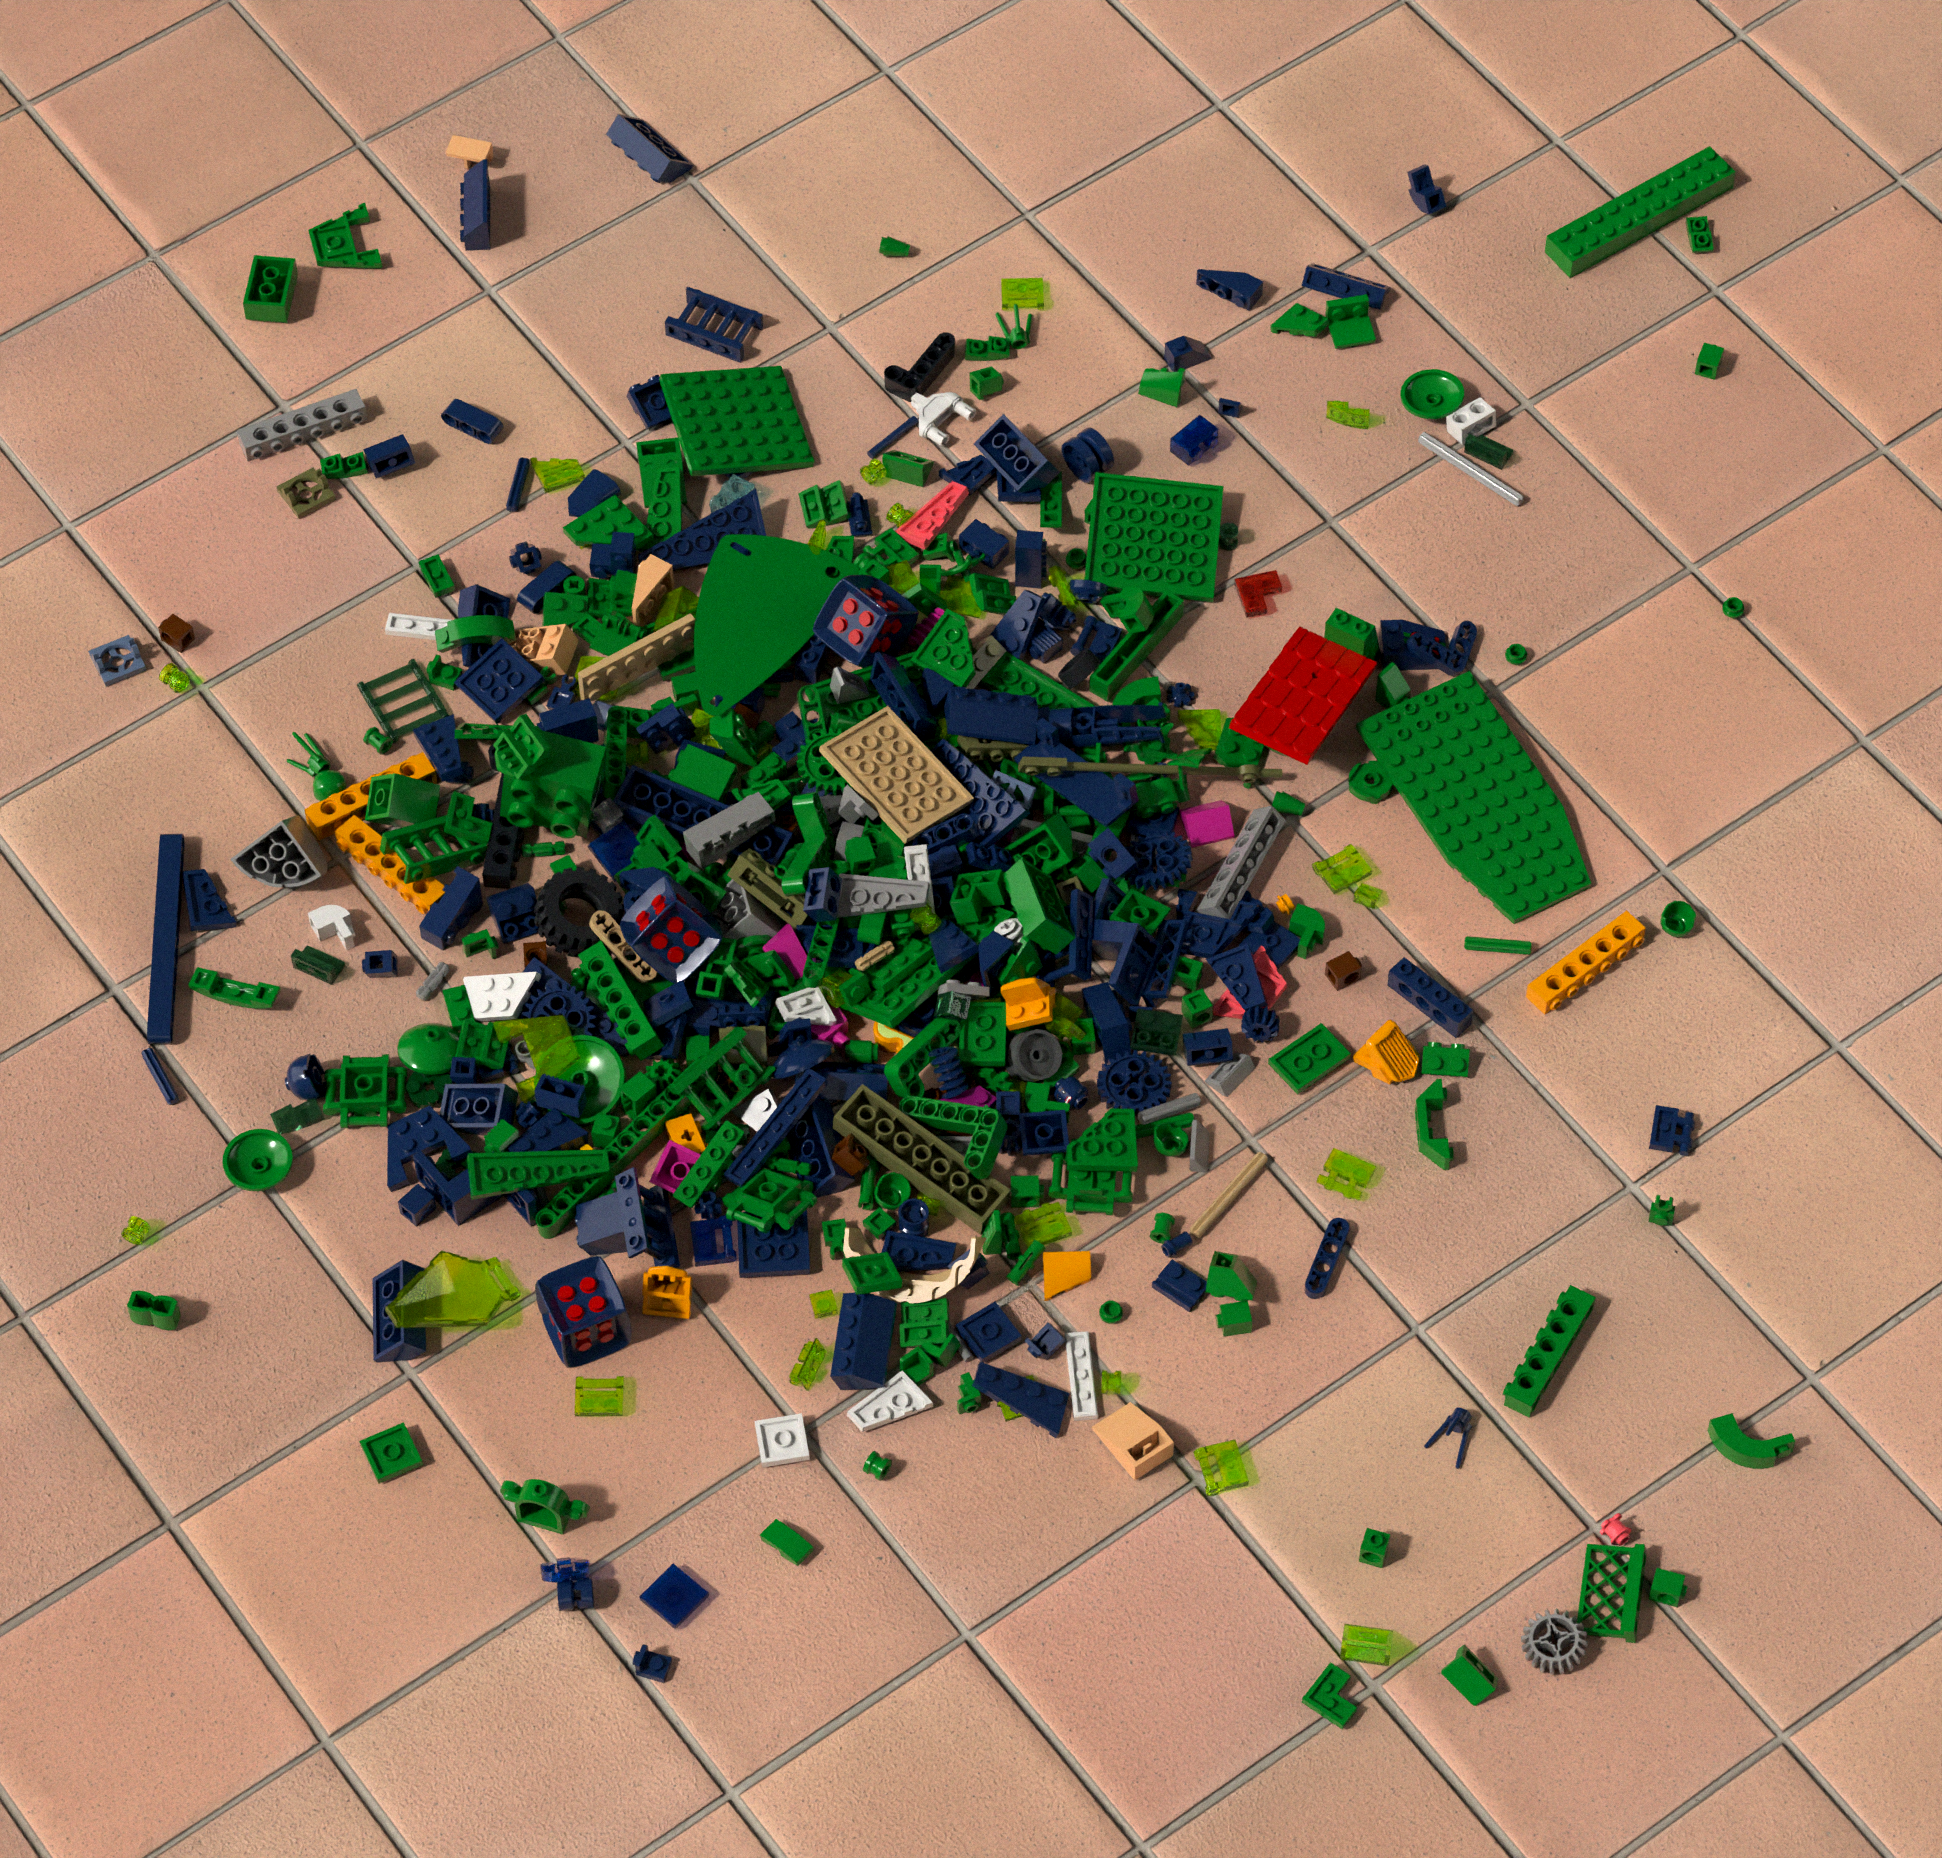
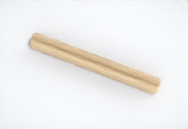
(1228, 1195)

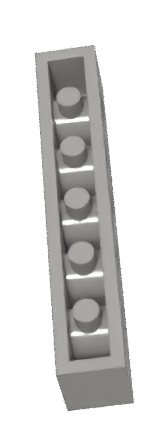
(302, 425)
(1242, 863)

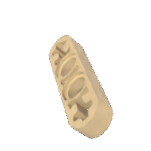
(620, 949)

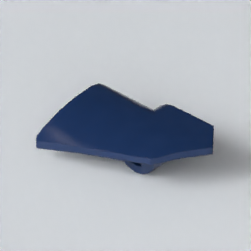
(591, 492)

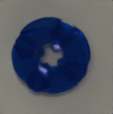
(564, 1570)

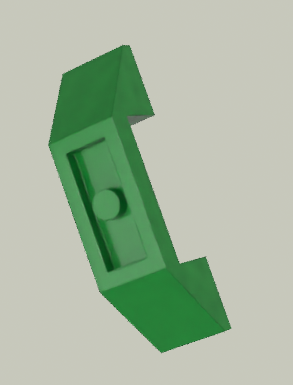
(1434, 1149)

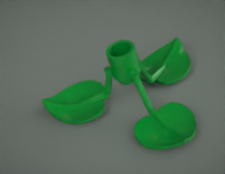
(1189, 758)

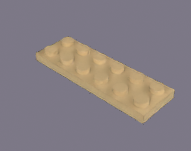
(637, 659)

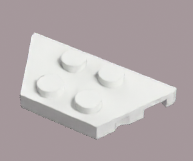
(499, 995)

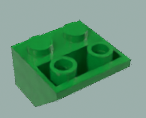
(735, 737)
(1230, 1278)

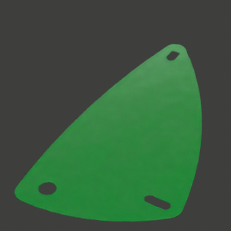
(757, 612)

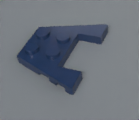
(1206, 933)
(417, 1132)

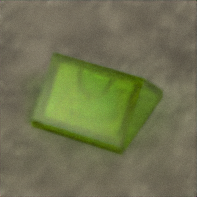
(675, 606)
(1366, 1644)

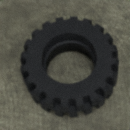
(580, 885)

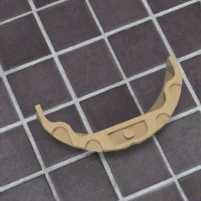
(916, 1287)

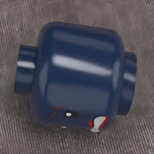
(1072, 1092)

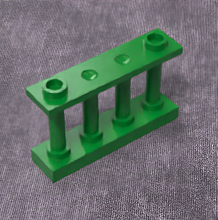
(1052, 797)
(425, 832)
(701, 1071)

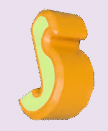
(889, 1038)

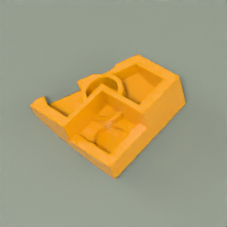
(1065, 1271)

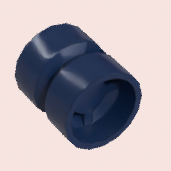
(914, 1217)
(567, 1598)

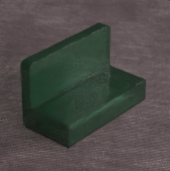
(1487, 450)
(317, 964)

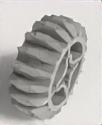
(1545, 1644)

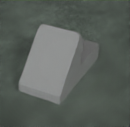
(854, 806)

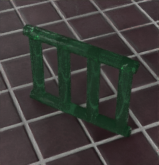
(384, 719)

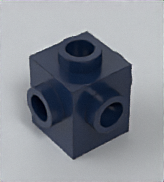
(532, 560)

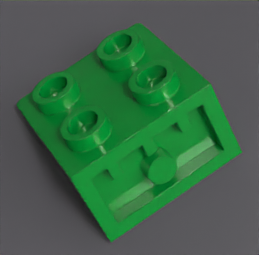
(1349, 321)

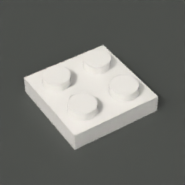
(782, 1440)

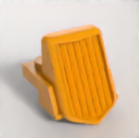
(1028, 1002)
(1389, 1054)
(667, 1292)

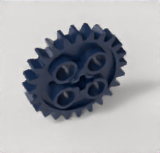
(1172, 860)
(572, 1004)
(1134, 1082)

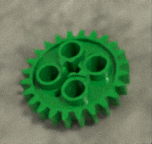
(813, 767)

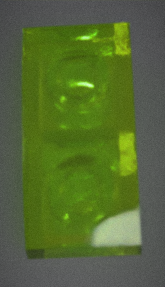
(1340, 413)

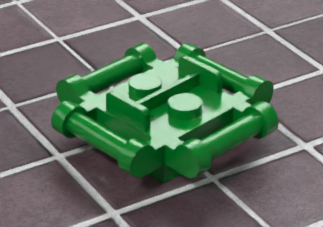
(364, 1090)
(1089, 1189)
(770, 1197)

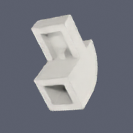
(331, 921)

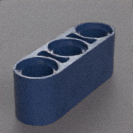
(472, 421)
(548, 581)
(951, 827)

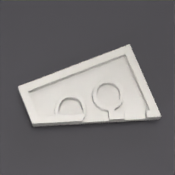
(887, 1404)

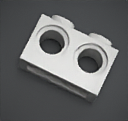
(1472, 419)

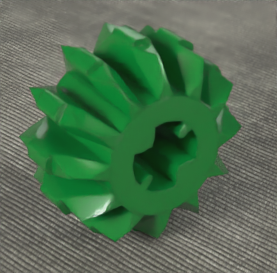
(663, 1073)

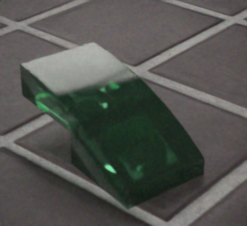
(296, 1118)

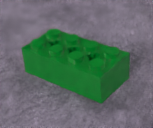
(1038, 906)

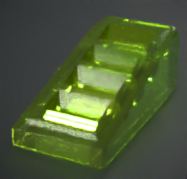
(818, 538)

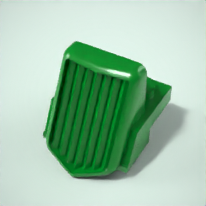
(522, 749)

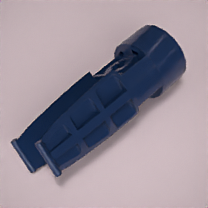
(1100, 724)

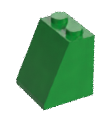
(401, 800)

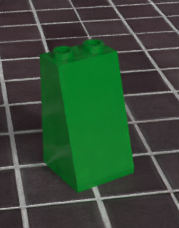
(1353, 634)

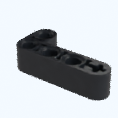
(923, 372)

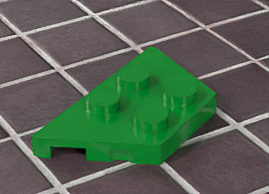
(1236, 749)

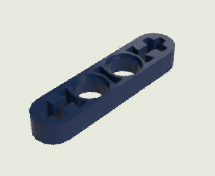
(1326, 1258)

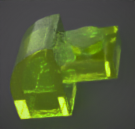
(1064, 1017)

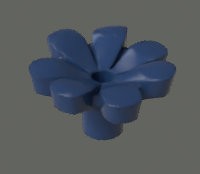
(1179, 694)

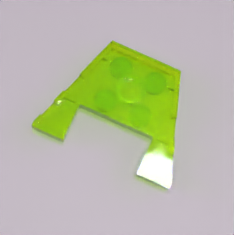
(548, 1044)

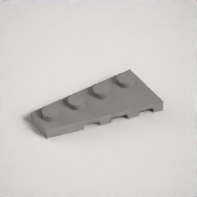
(878, 894)

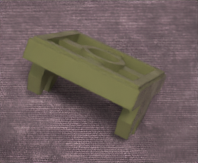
(302, 510)

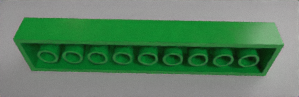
(1639, 212)

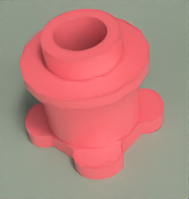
(1616, 1530)

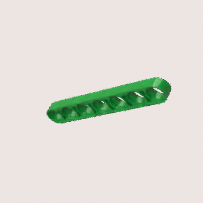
(820, 951)

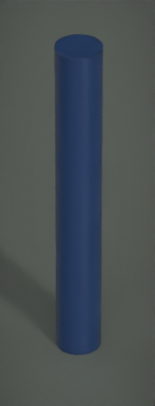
(892, 437)

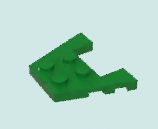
(335, 246)

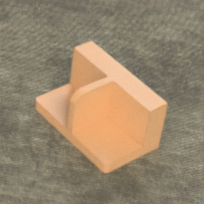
(469, 150)

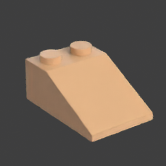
(652, 582)

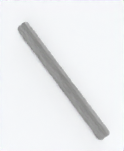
(1471, 469)

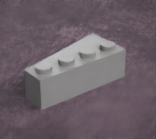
(727, 829)

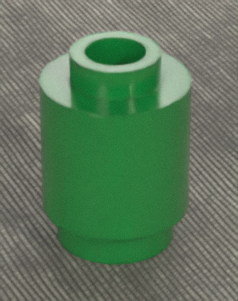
(862, 1051)

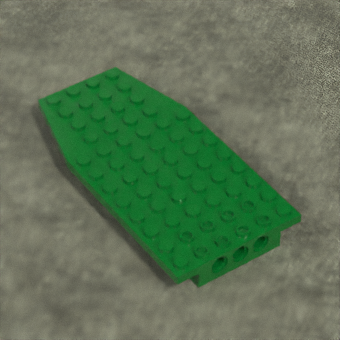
(1479, 796)

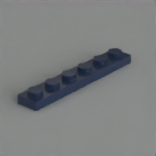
(776, 1128)

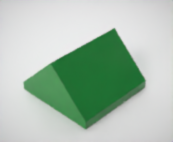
(907, 467)
(1142, 910)

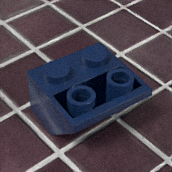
(514, 912)

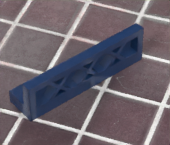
(1344, 284)
(1158, 974)

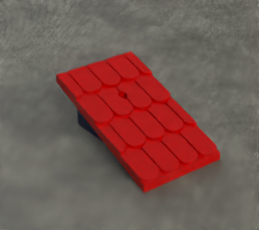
(1303, 695)

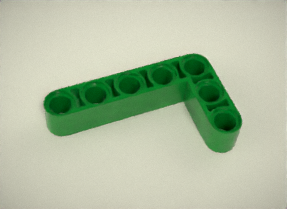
(619, 724)
(809, 728)
(817, 844)
(987, 1128)

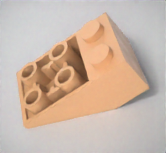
(546, 646)
(1135, 1440)

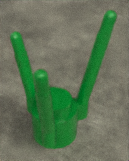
(1018, 337)
(316, 762)

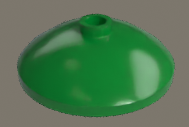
(1432, 394)
(428, 1048)
(255, 1150)

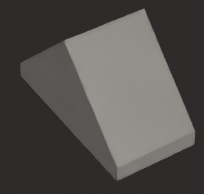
(847, 686)
(846, 832)

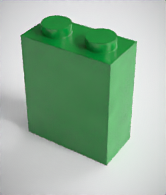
(703, 773)

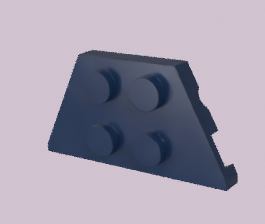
(845, 948)

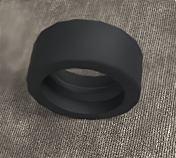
(1078, 668)

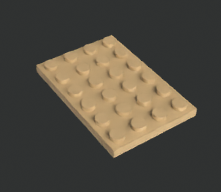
(896, 774)

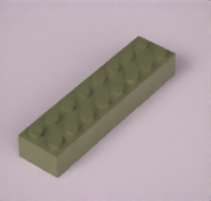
(920, 1158)

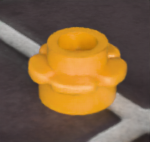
(1285, 904)

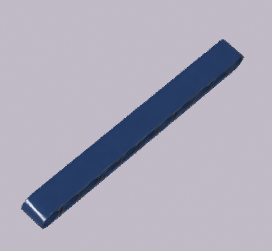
(165, 939)

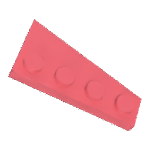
(932, 517)

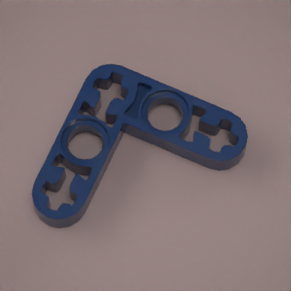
(1447, 655)

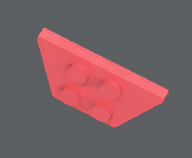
(1271, 981)

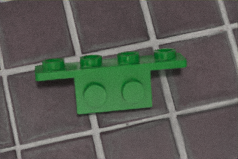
(710, 1166)

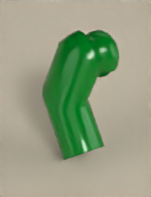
(578, 979)

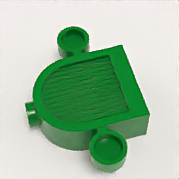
(543, 1504)

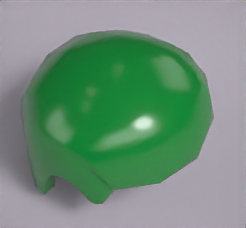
(328, 783)
(1677, 918)
(1170, 1140)
(892, 1191)

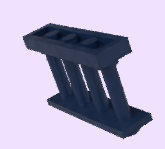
(708, 340)
(1079, 949)
(659, 1219)

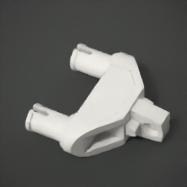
(936, 410)

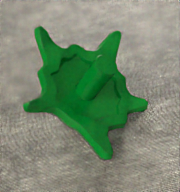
(962, 565)
(1153, 751)

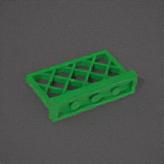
(1632, 1588)

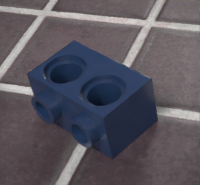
(822, 894)

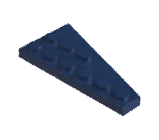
(699, 541)
(992, 806)

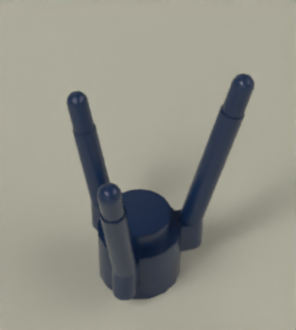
(1457, 1422)

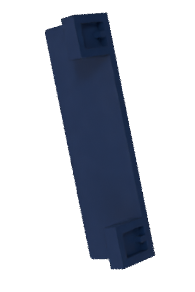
(1088, 790)

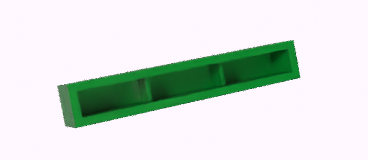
(1136, 647)

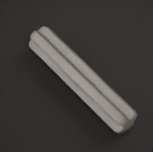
(1169, 1108)

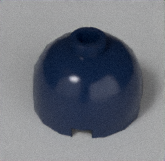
(305, 1078)

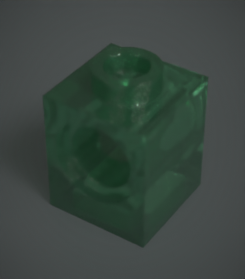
(952, 1006)

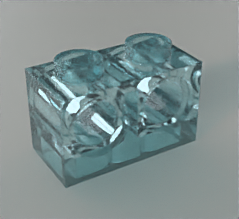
(730, 491)

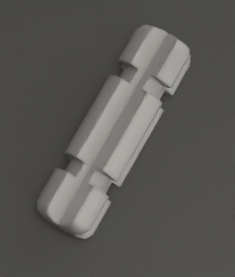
(432, 981)

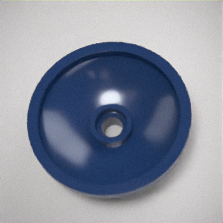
(801, 1056)

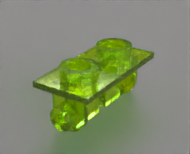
(812, 1356)

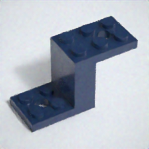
(1122, 942)
(455, 1194)

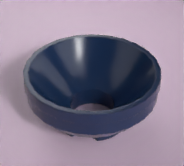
(1087, 590)

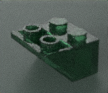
(1157, 1032)

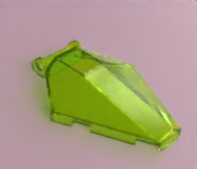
(452, 1294)

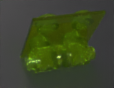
(960, 597)

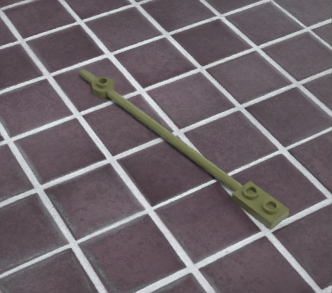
(1056, 766)

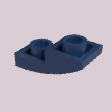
(989, 859)

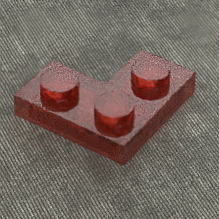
(1253, 588)

